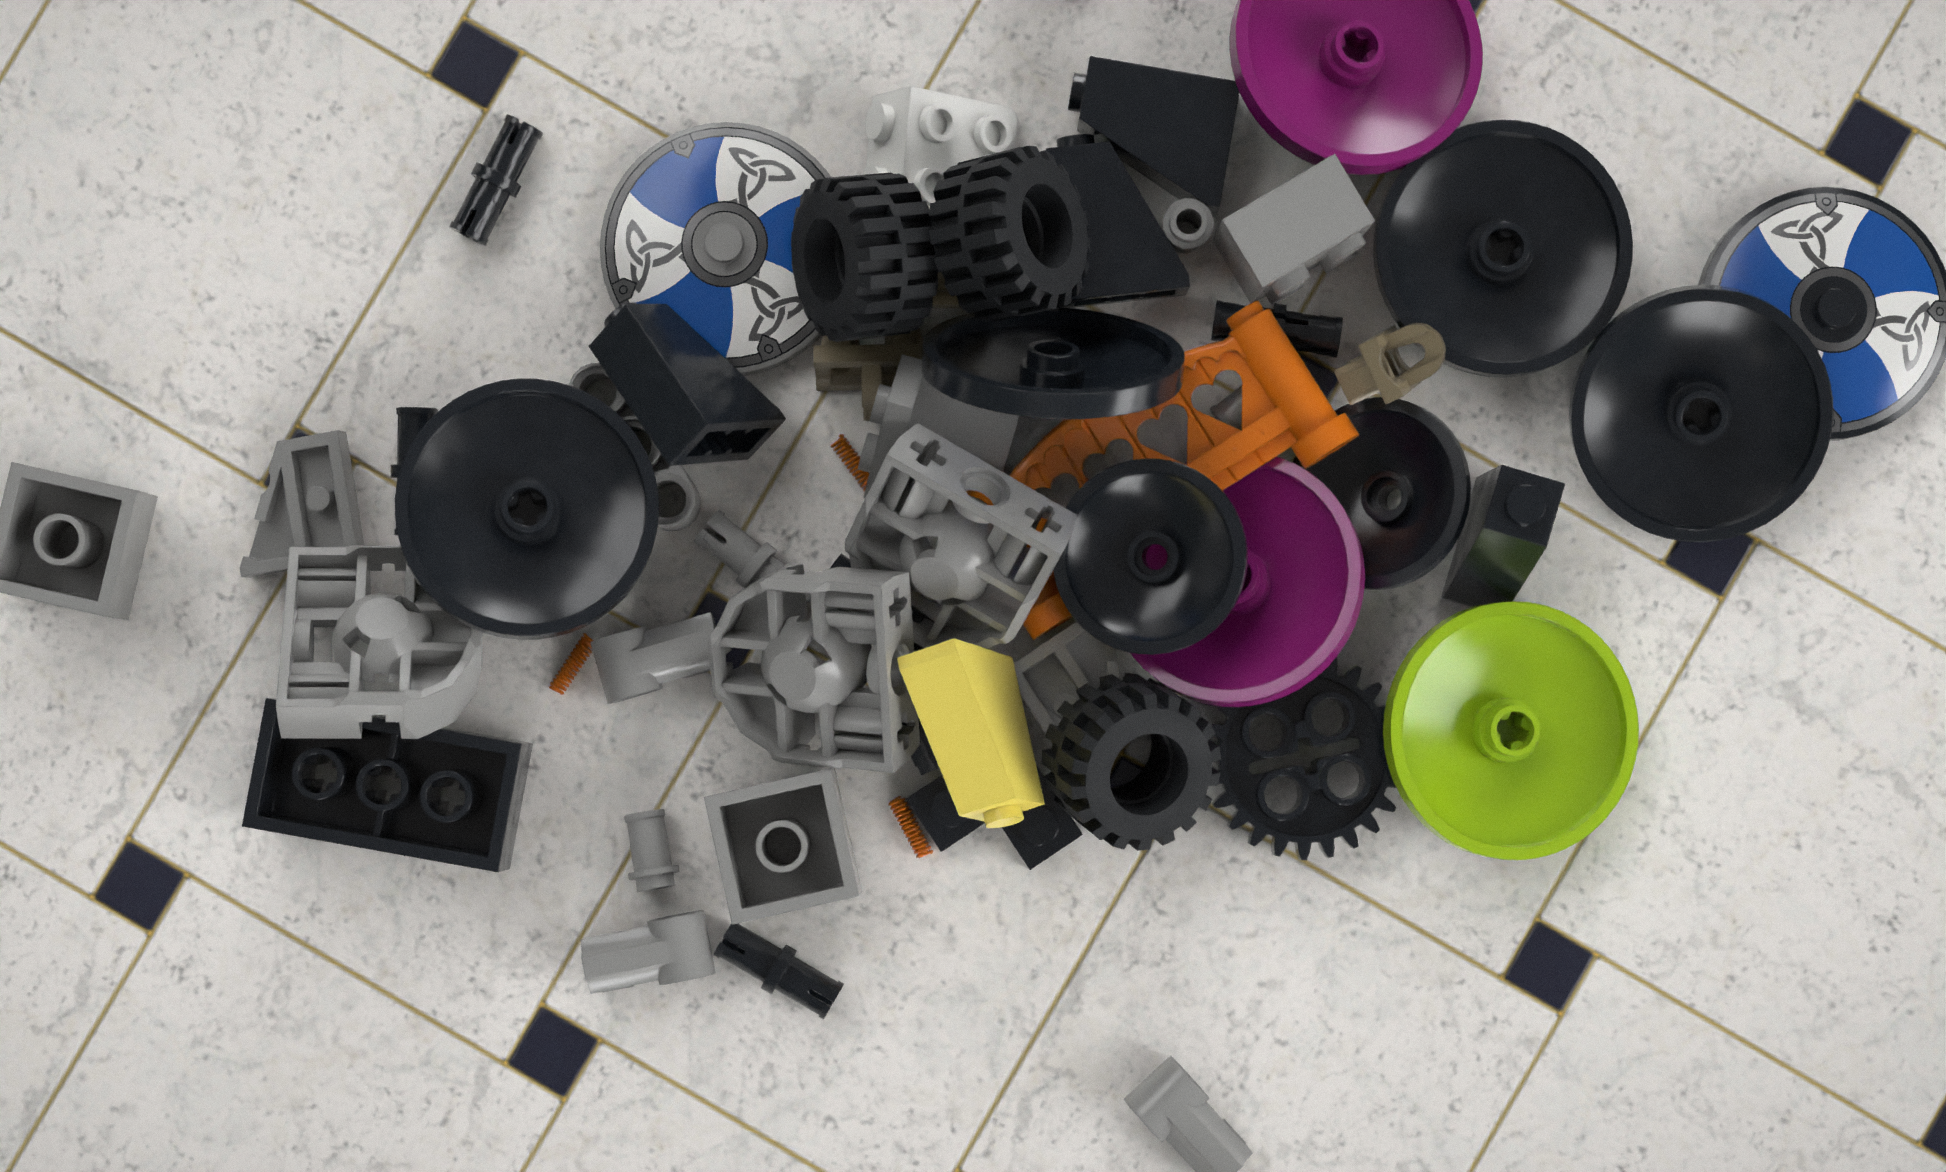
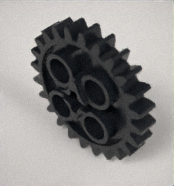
(1317, 811)

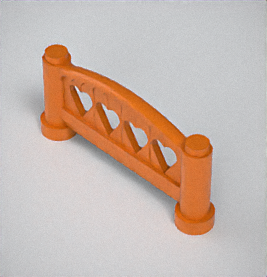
(1279, 412)

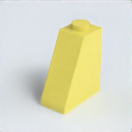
(975, 729)

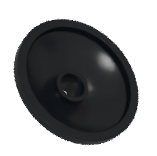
(1422, 458)
(1106, 568)

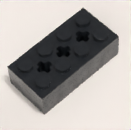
(413, 823)

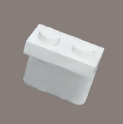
(930, 131)

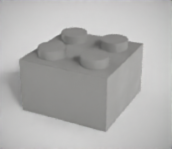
(1293, 230)
(72, 540)
(783, 846)

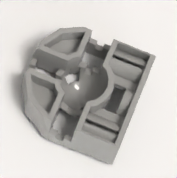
(981, 552)
(405, 636)
(779, 696)

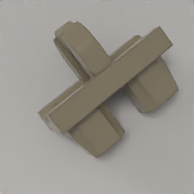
(862, 367)
(1382, 367)

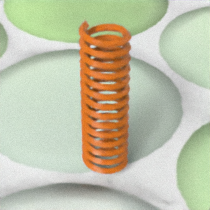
(853, 456)
(570, 664)
(909, 827)

